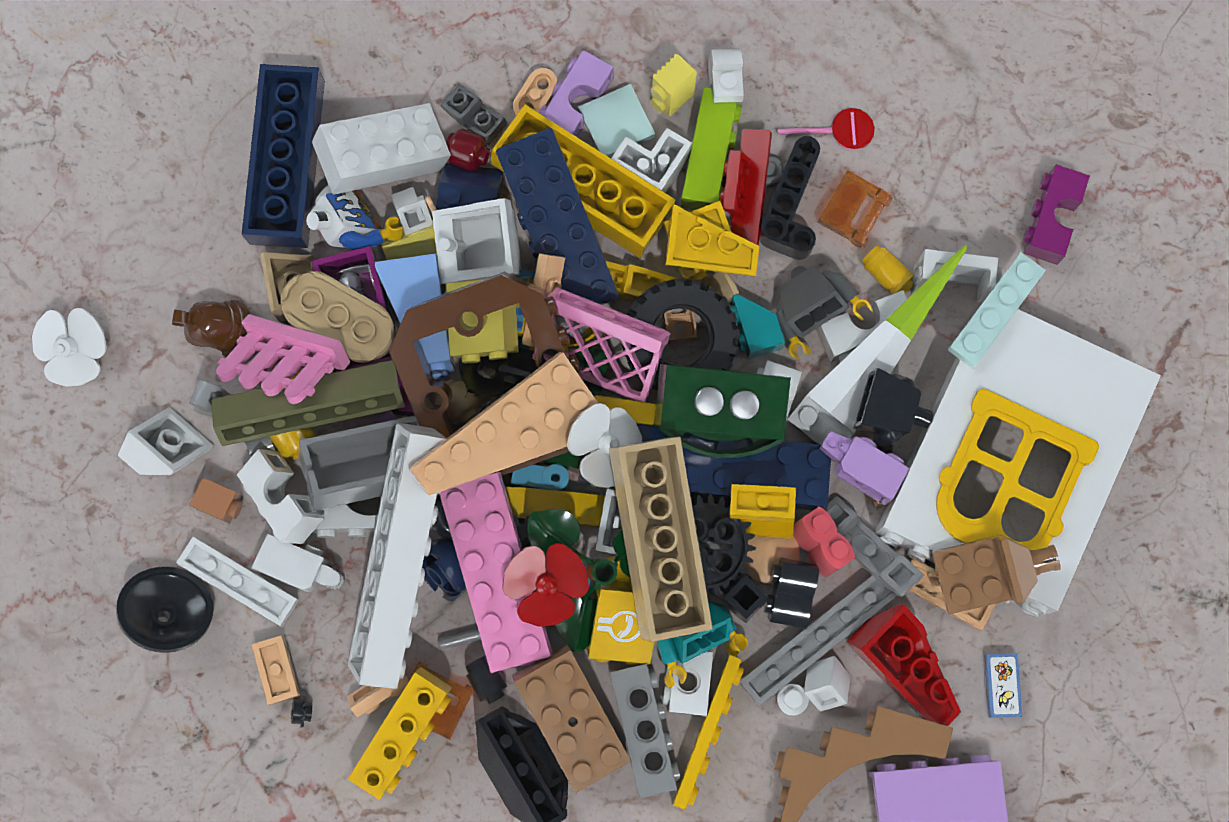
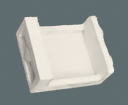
(970, 270)

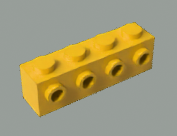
(400, 733)

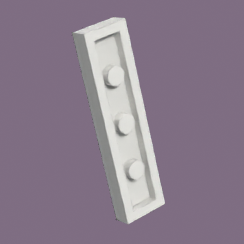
(237, 581)

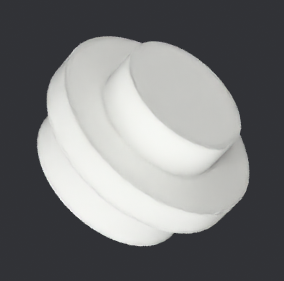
(792, 699)

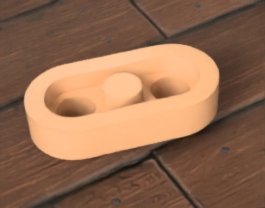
(531, 94)

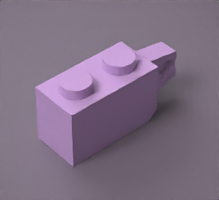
(865, 466)

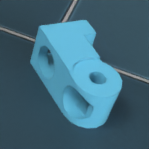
(539, 477)

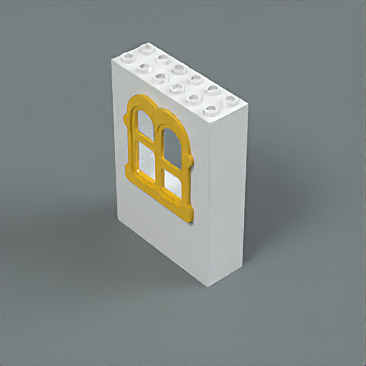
(1053, 392)

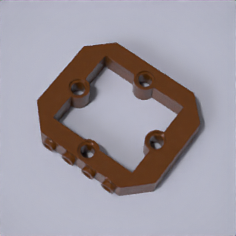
(447, 312)

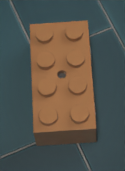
(571, 718)

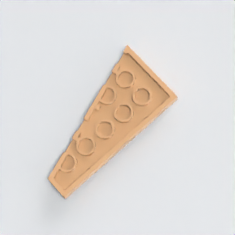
(512, 430)

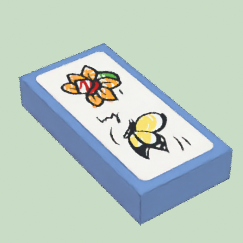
(1003, 685)

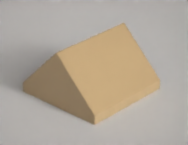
(278, 270)

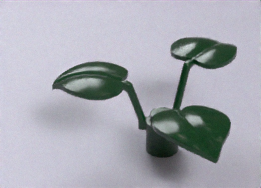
(560, 526)

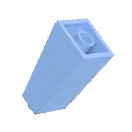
(410, 283)

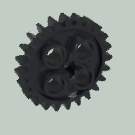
(707, 517)

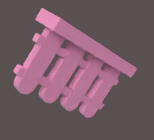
(283, 342)

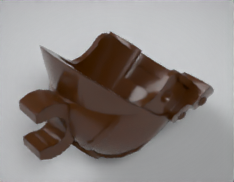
(213, 324)

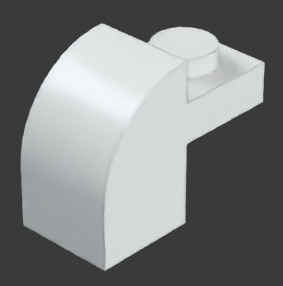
(726, 75)

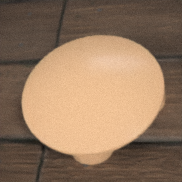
(767, 554)

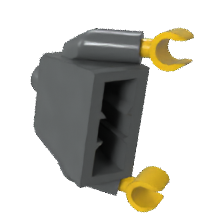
(813, 300)

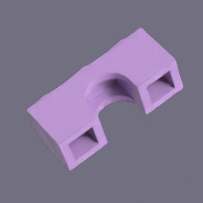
(585, 78)

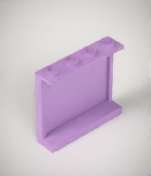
(941, 791)

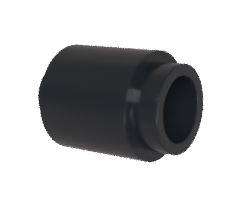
(485, 684)

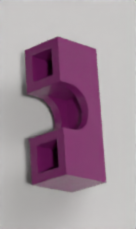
(1047, 237)

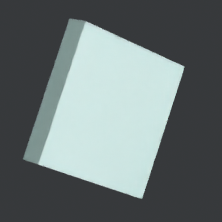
(614, 118)

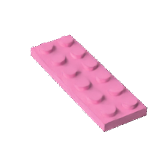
(484, 545)

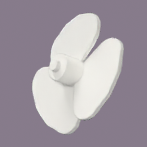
(73, 353)
(596, 432)

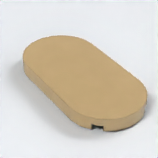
(338, 312)

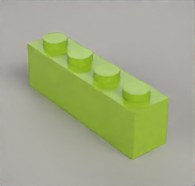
(709, 151)

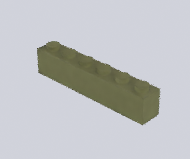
(335, 399)

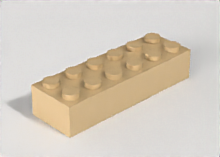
(660, 539)

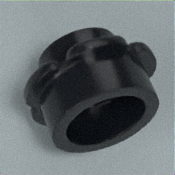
(301, 711)

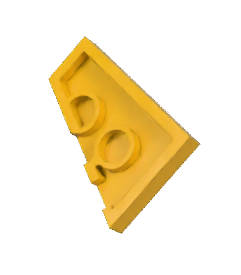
(707, 247)

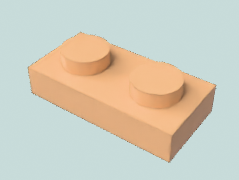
(275, 670)
(368, 698)

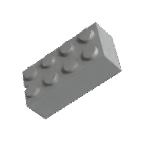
(348, 463)

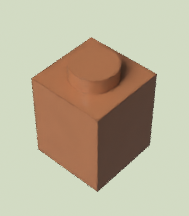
(217, 501)

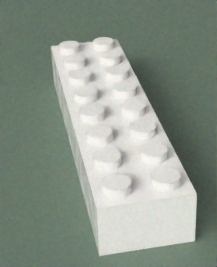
(395, 563)

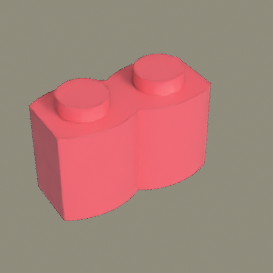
(824, 545)

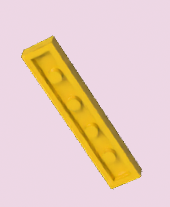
(708, 733)

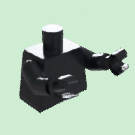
(890, 408)

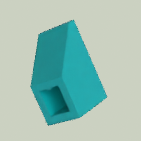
(758, 328)

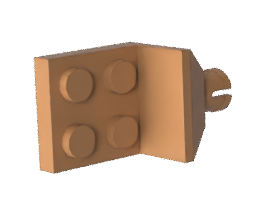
(990, 572)

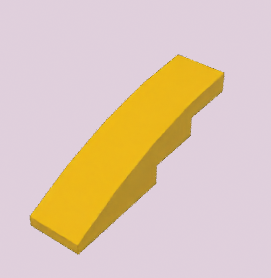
(634, 280)
(583, 506)

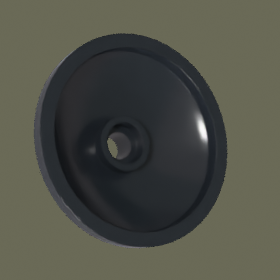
(167, 594)

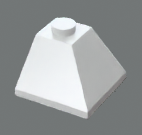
(163, 445)

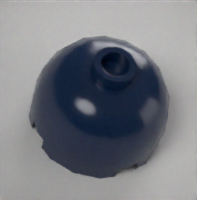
(443, 569)

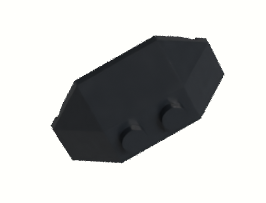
(522, 767)

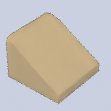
(723, 284)

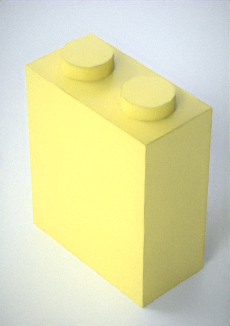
(494, 340)

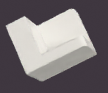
(827, 683)

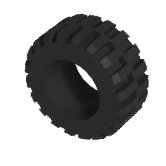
(700, 300)

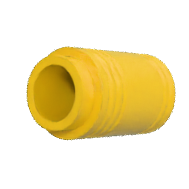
(888, 270)

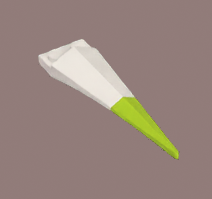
(837, 398)

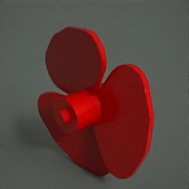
(554, 579)

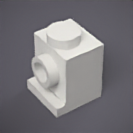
(411, 210)

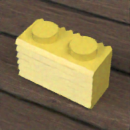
(673, 85)

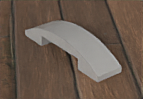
(871, 552)

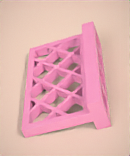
(615, 325)

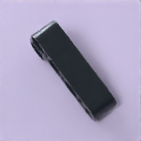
(792, 194)

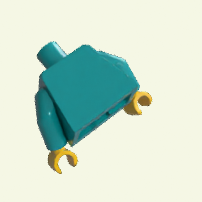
(692, 645)

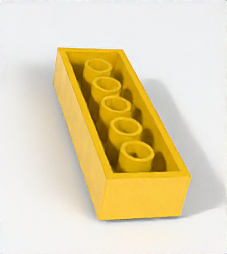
(614, 198)

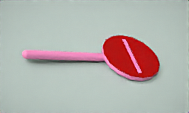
(850, 129)

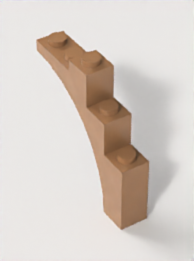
(889, 735)

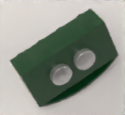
(722, 408)

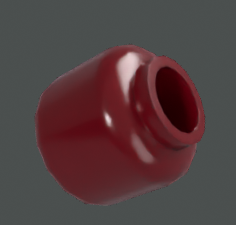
(467, 150)

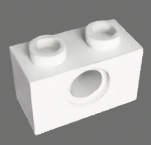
(694, 701)

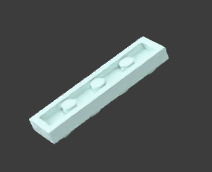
(996, 310)

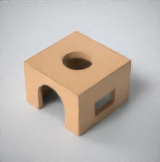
(687, 319)

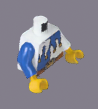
(349, 222)

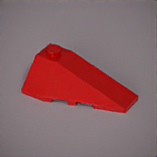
(900, 654)

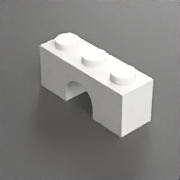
(842, 336)
(265, 482)

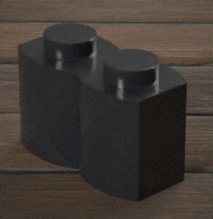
(792, 592)

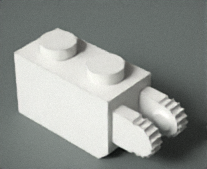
(296, 565)

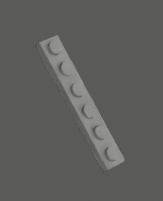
(816, 640)

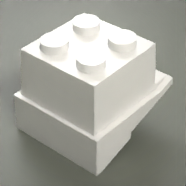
(476, 241)

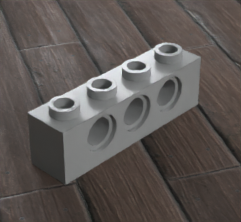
(647, 781)

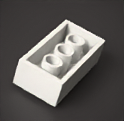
(380, 148)

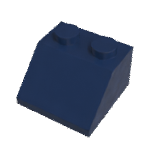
(464, 187)

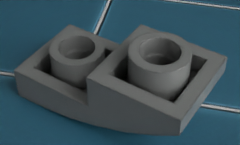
(473, 114)

